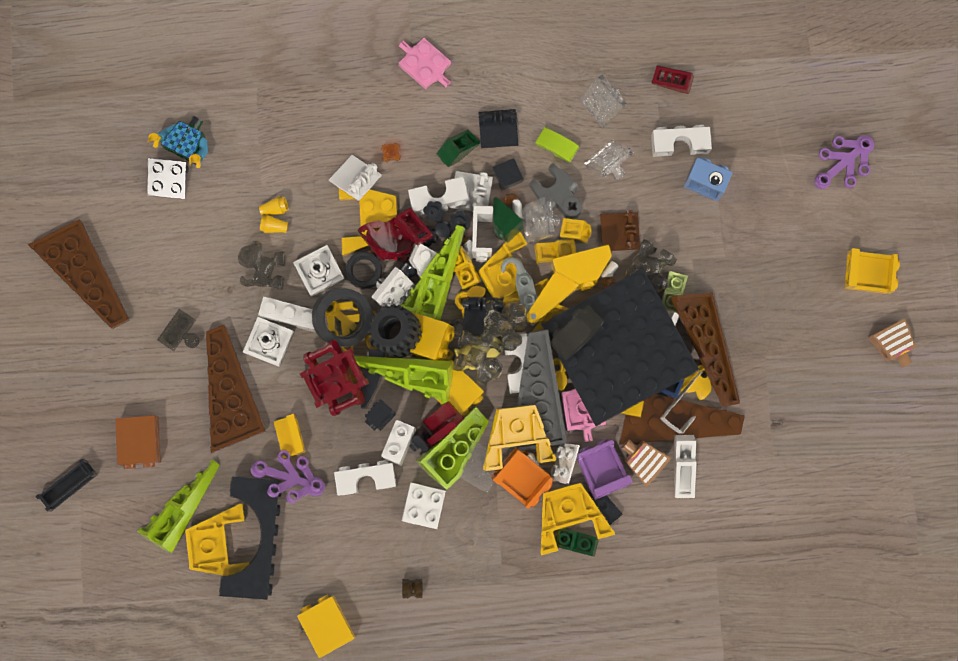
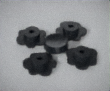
(443, 228)

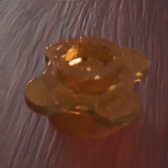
(390, 147)

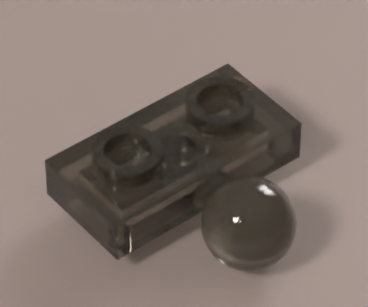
(177, 330)

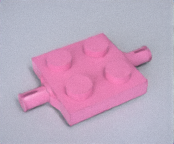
(424, 63)
(576, 414)

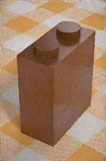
(138, 441)

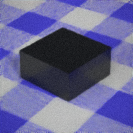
(507, 174)

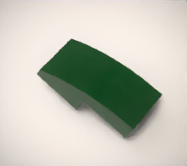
(577, 542)

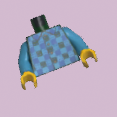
(183, 140)

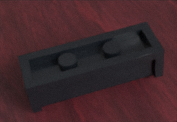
(67, 485)

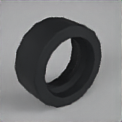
(361, 256)

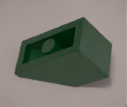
(457, 148)
(505, 221)

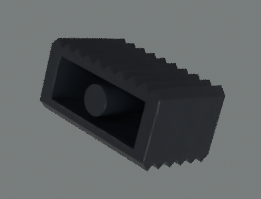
(379, 415)

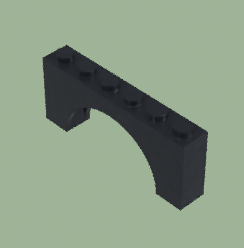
(254, 579)

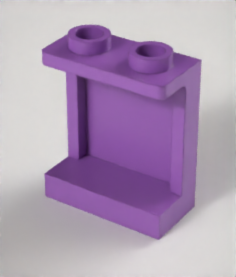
(602, 469)

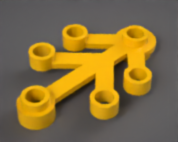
(347, 321)

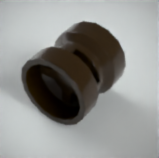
(407, 588)

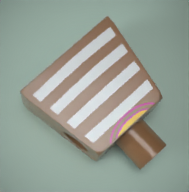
(894, 342)
(645, 460)

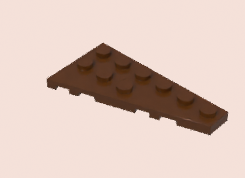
(231, 403)
(650, 428)

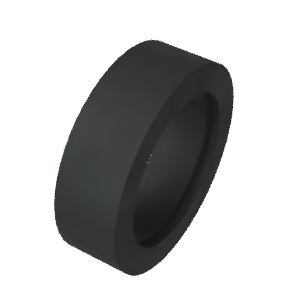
(321, 306)

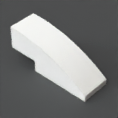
(684, 466)

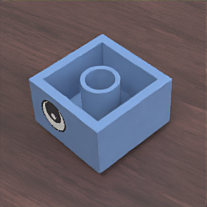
(708, 179)

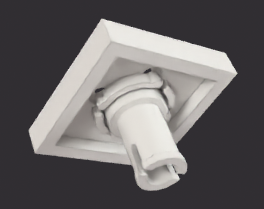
(315, 264)
(393, 289)
(263, 330)

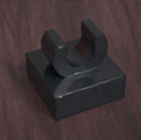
(420, 440)

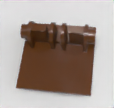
(620, 231)

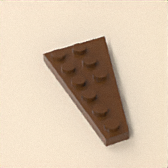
(79, 266)
(704, 329)

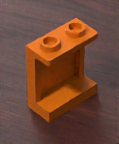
(523, 478)

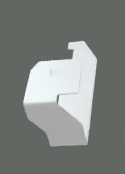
(686, 425)

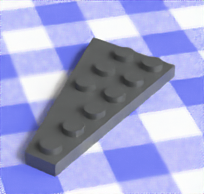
(540, 388)

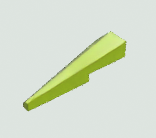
(432, 289)
(426, 376)
(170, 524)

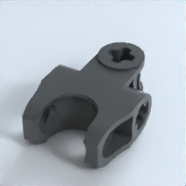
(560, 193)

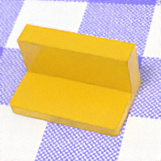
(289, 435)

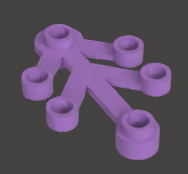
(847, 160)
(291, 478)

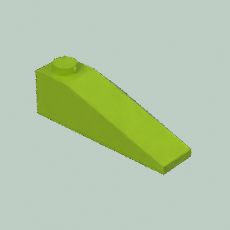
(450, 454)

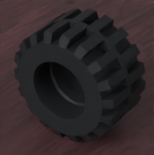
(383, 323)

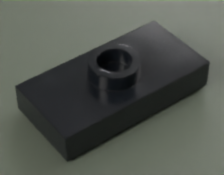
(607, 508)

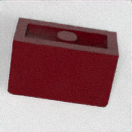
(442, 422)

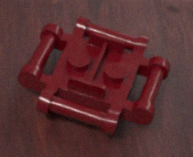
(334, 377)

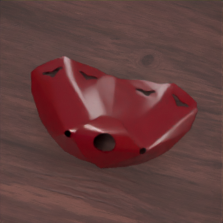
(388, 241)

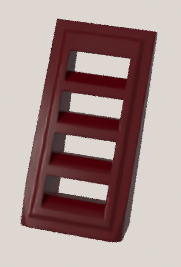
(670, 85)
(410, 215)

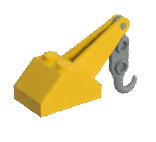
(569, 274)

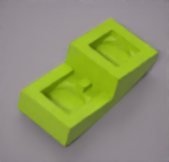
(557, 144)

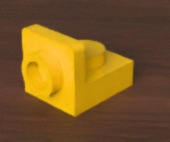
(575, 230)

